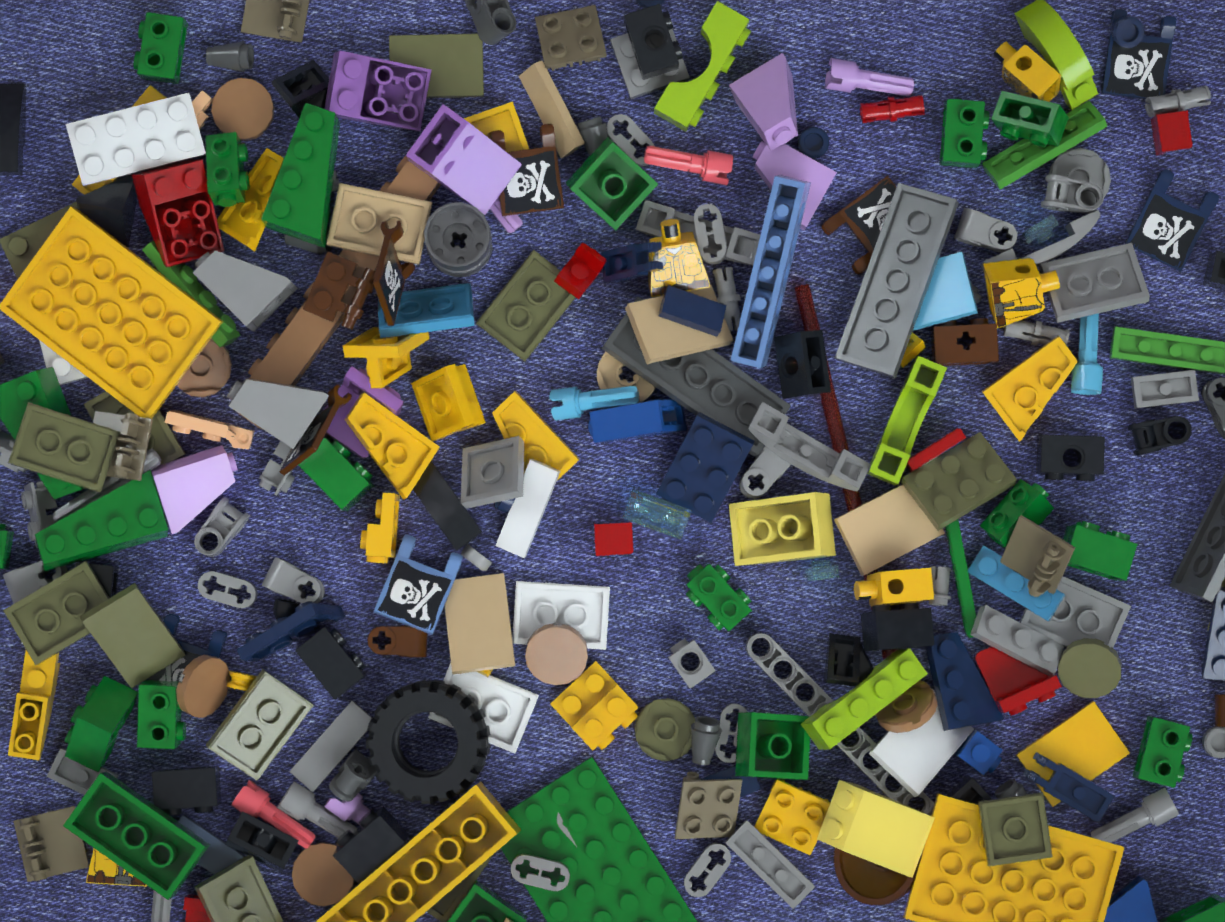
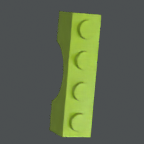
(682, 100)
(905, 420)
(853, 709)

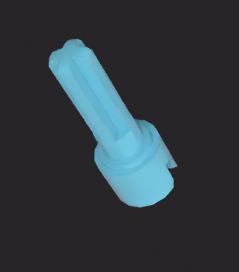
(1087, 373)
(576, 402)

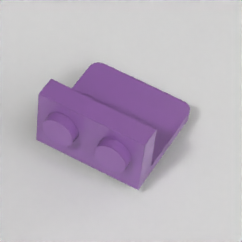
(356, 383)

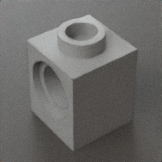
(694, 676)

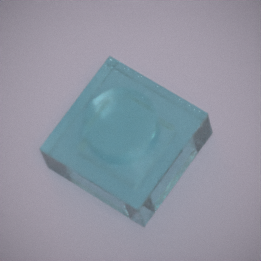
(1041, 231)
(821, 570)

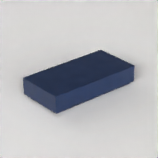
(692, 310)

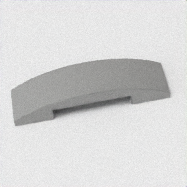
(1076, 230)
(740, 243)
(806, 452)

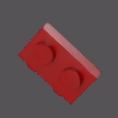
(1013, 681)

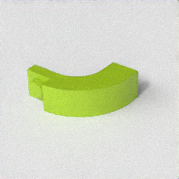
(1060, 49)

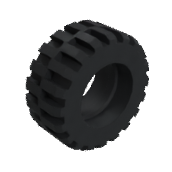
(398, 771)

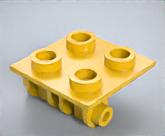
(792, 816)

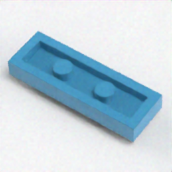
(1013, 585)

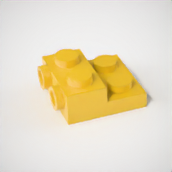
(381, 538)
(595, 707)

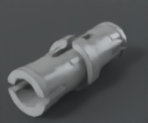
(1178, 101)
(728, 296)
(1035, 332)

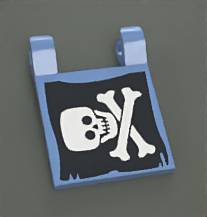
(414, 591)

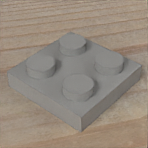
(630, 71)
(492, 472)

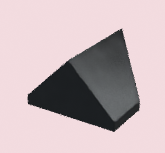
(303, 86)
(112, 207)
(846, 661)

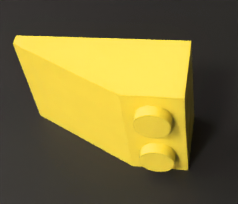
(782, 529)
(875, 828)

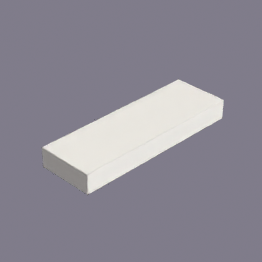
(528, 510)

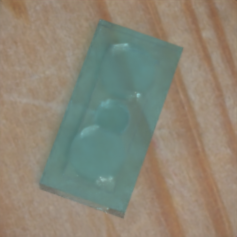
(656, 514)

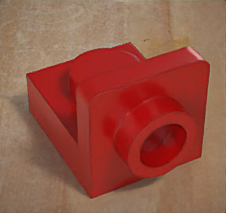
(580, 270)

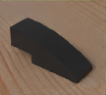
(12, 127)
(446, 508)

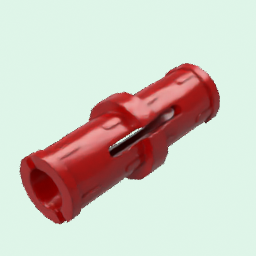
(892, 109)

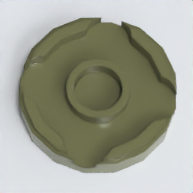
(1089, 668)
(664, 729)

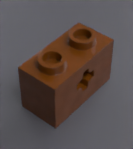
(981, 351)

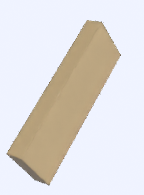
(551, 108)

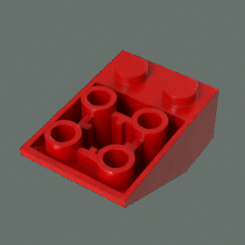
(179, 211)

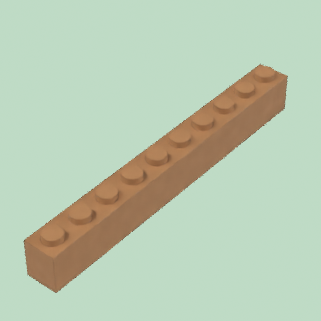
(307, 333)

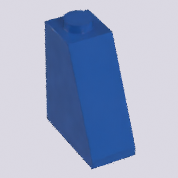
(636, 421)
(1132, 903)

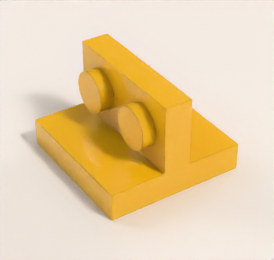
(386, 357)
(448, 401)

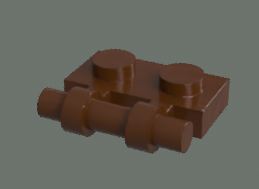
(331, 286)

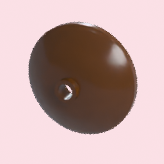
(870, 881)

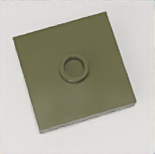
(1015, 829)

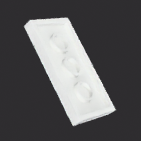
(135, 139)

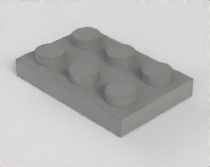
(1096, 282)
(1081, 616)

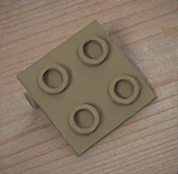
(276, 19)
(570, 37)
(131, 444)
(1037, 556)
(707, 807)
(48, 846)

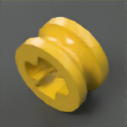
(240, 680)

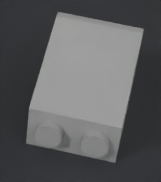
(244, 287)
(277, 407)

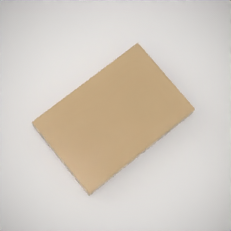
(360, 214)
(666, 339)
(885, 529)
(479, 624)

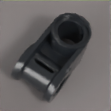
(1157, 434)

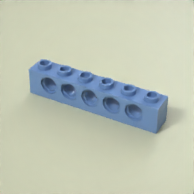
(770, 271)

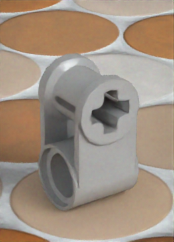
(1069, 194)
(979, 230)
(767, 468)
(221, 527)
(28, 579)
(289, 581)

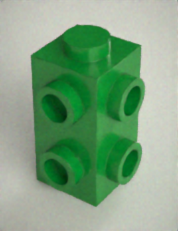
(226, 169)
(1020, 500)
(711, 589)

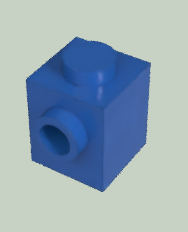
(979, 753)

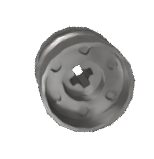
(460, 222)

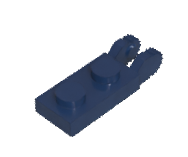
(630, 262)
(1072, 789)

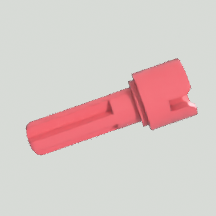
(710, 166)
(257, 804)

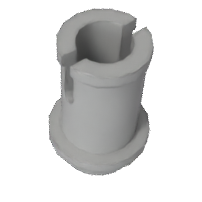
(940, 581)

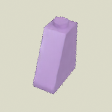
(769, 101)
(794, 164)
(192, 484)

